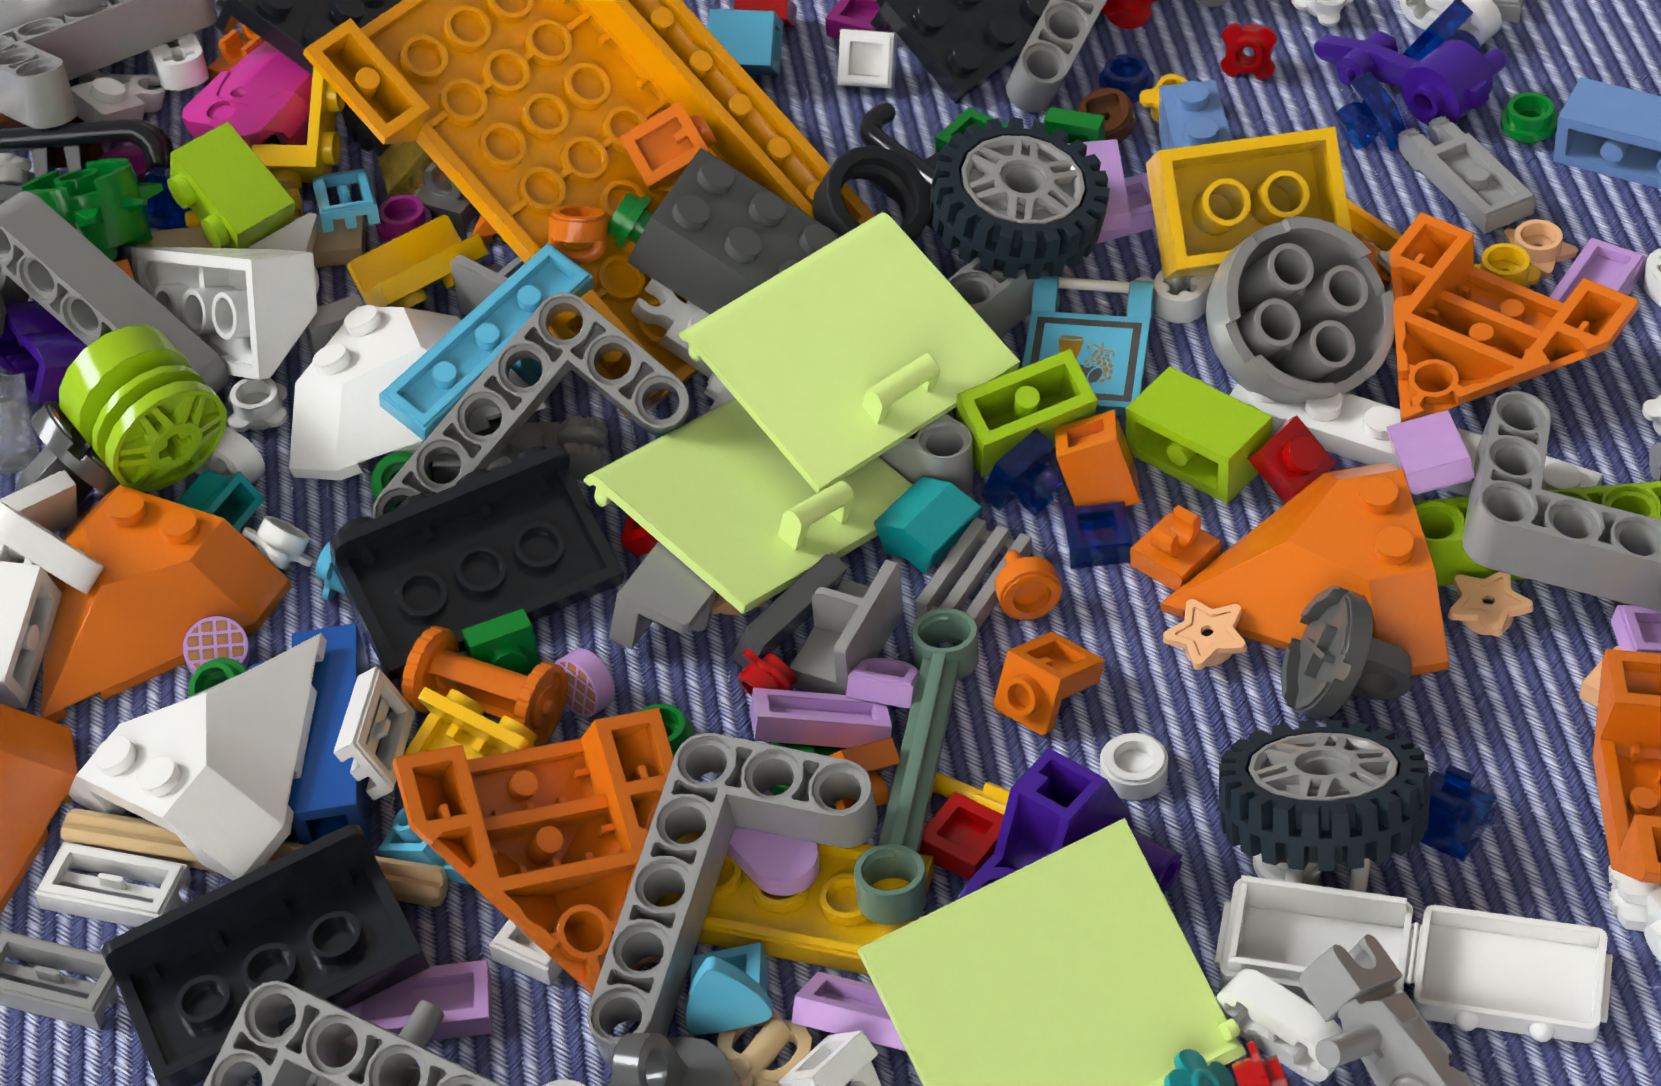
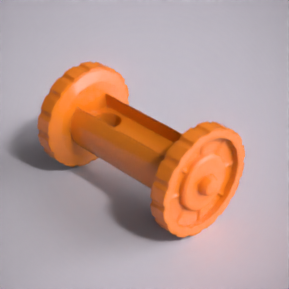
(531, 699)

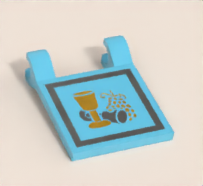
(1106, 346)

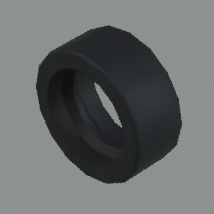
(884, 168)

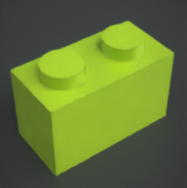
(228, 189)
(1017, 403)
(1196, 433)

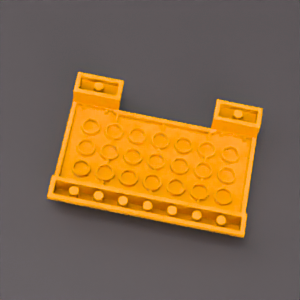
(530, 114)

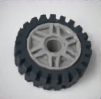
(1018, 198)
(1324, 795)

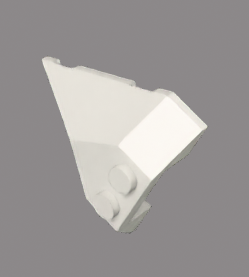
(337, 396)
(215, 763)

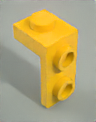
(300, 163)

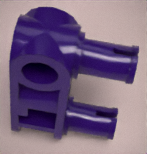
(1055, 807)

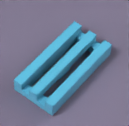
(346, 208)

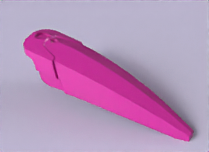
(258, 98)

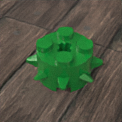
(100, 202)

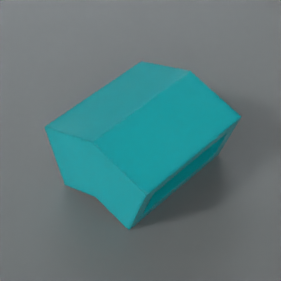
(223, 496)
(926, 522)

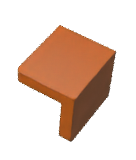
(1097, 461)

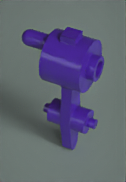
(1441, 84)

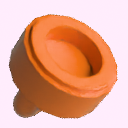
(578, 225)
(1027, 586)

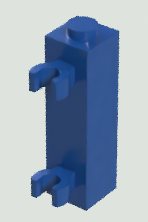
(327, 792)

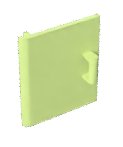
(849, 350)
(739, 507)
(1052, 978)

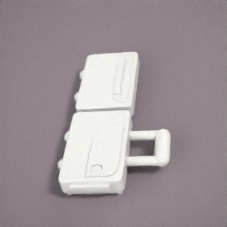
(1463, 962)

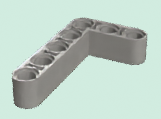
(1054, 49)
(48, 53)
(82, 286)
(520, 403)
(946, 445)
(1548, 534)
(695, 867)
(315, 1045)

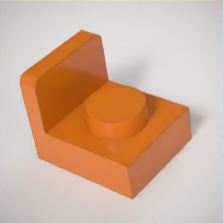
(667, 144)
(1042, 675)

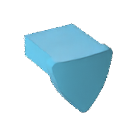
(728, 990)

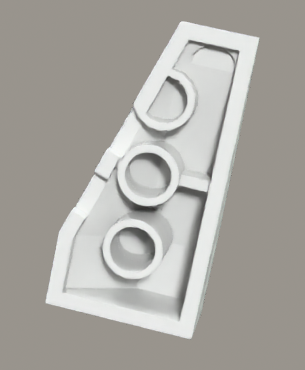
(234, 299)

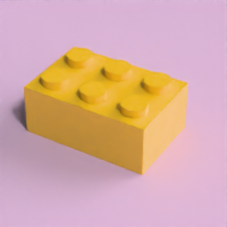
(1227, 190)

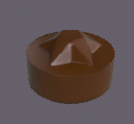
(1115, 107)

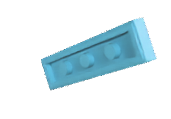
(450, 367)

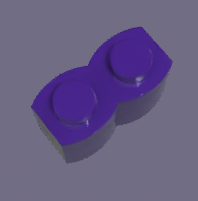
(37, 347)

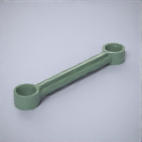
(915, 776)

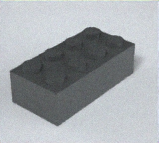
(723, 235)

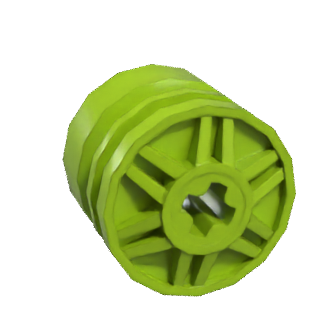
(142, 407)

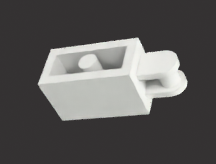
(26, 619)

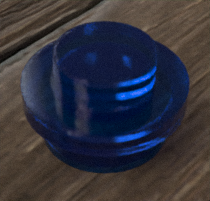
(1127, 73)

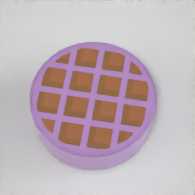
(214, 639)
(589, 682)

